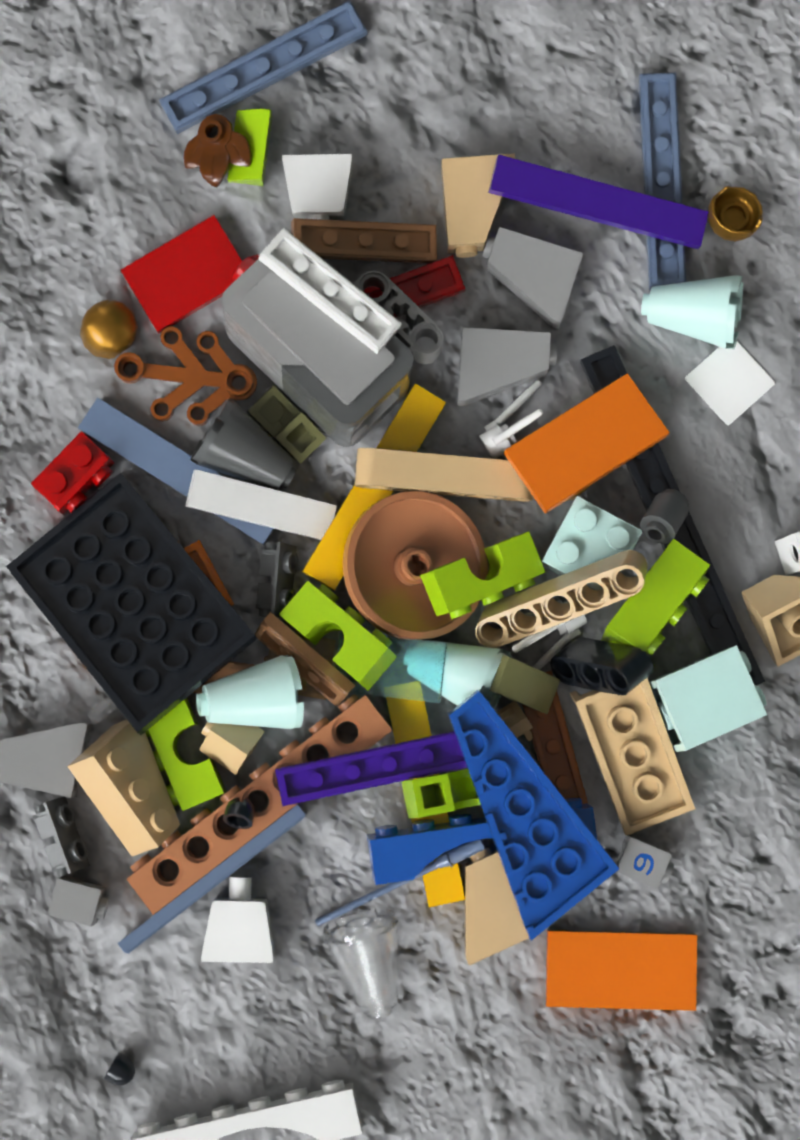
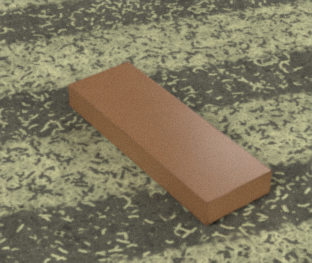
(310, 664)

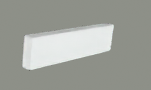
(329, 290)
(259, 505)

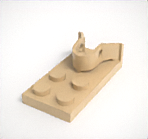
(634, 756)

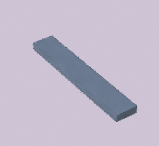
(263, 67)
(661, 169)
(153, 455)
(212, 879)

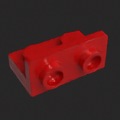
(73, 474)

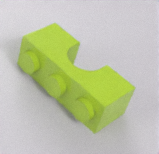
(511, 564)
(363, 653)
(189, 782)
(439, 794)

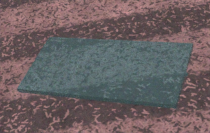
(413, 674)

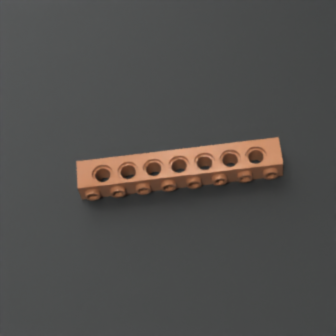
(159, 891)

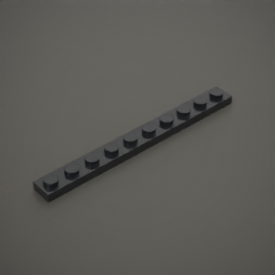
(652, 476)

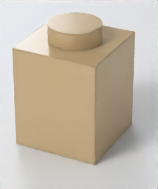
(230, 744)

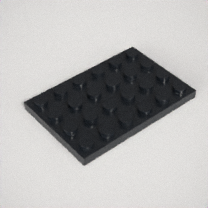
(131, 603)

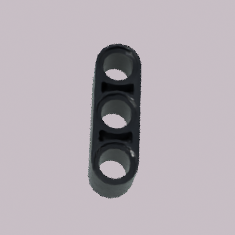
(602, 666)

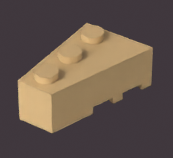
(127, 787)

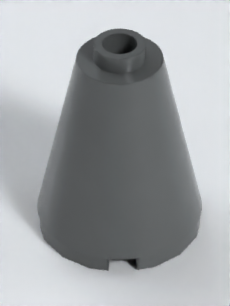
(243, 449)

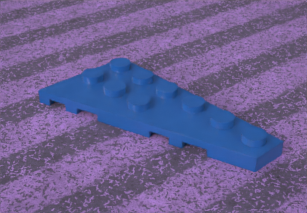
(538, 836)

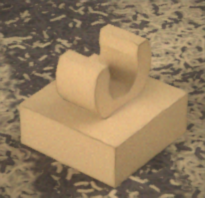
(516, 720)

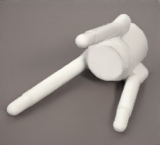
(498, 438)
(570, 628)

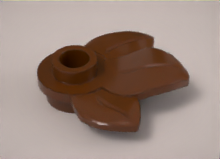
(216, 153)

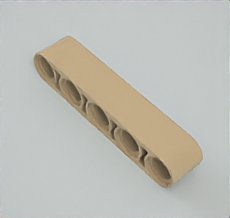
(439, 474)
(571, 586)

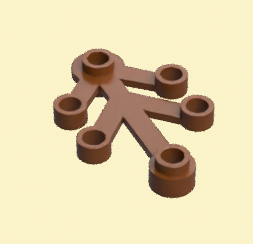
(192, 376)

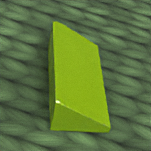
(256, 127)

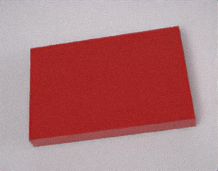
(183, 273)

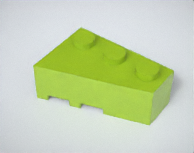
(660, 601)

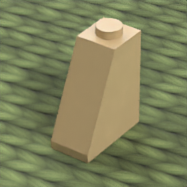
(467, 204)
(490, 908)

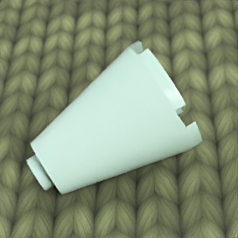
(698, 308)
(469, 670)
(255, 696)

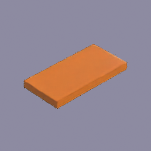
(586, 443)
(621, 970)

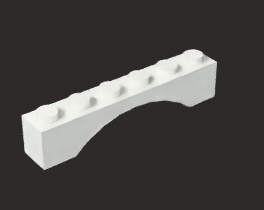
(321, 1114)

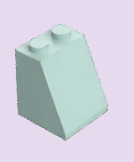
(708, 698)

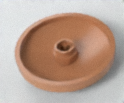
(396, 545)

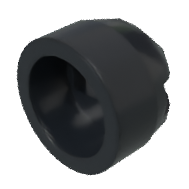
(239, 814)
(120, 1071)

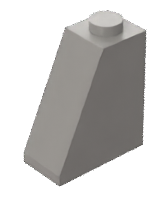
(534, 271)
(500, 361)
(42, 759)

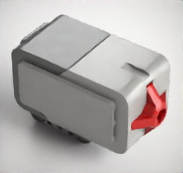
(319, 361)

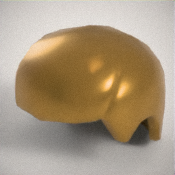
(735, 213)
(108, 329)

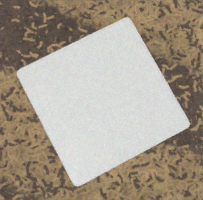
(729, 382)

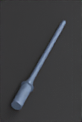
(445, 860)

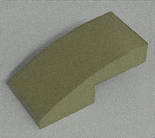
(286, 424)
(525, 684)

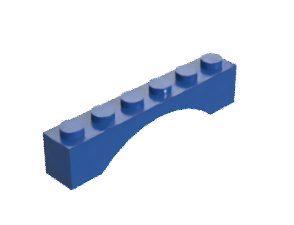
(406, 852)

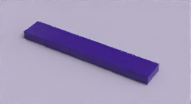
(598, 202)
(369, 768)

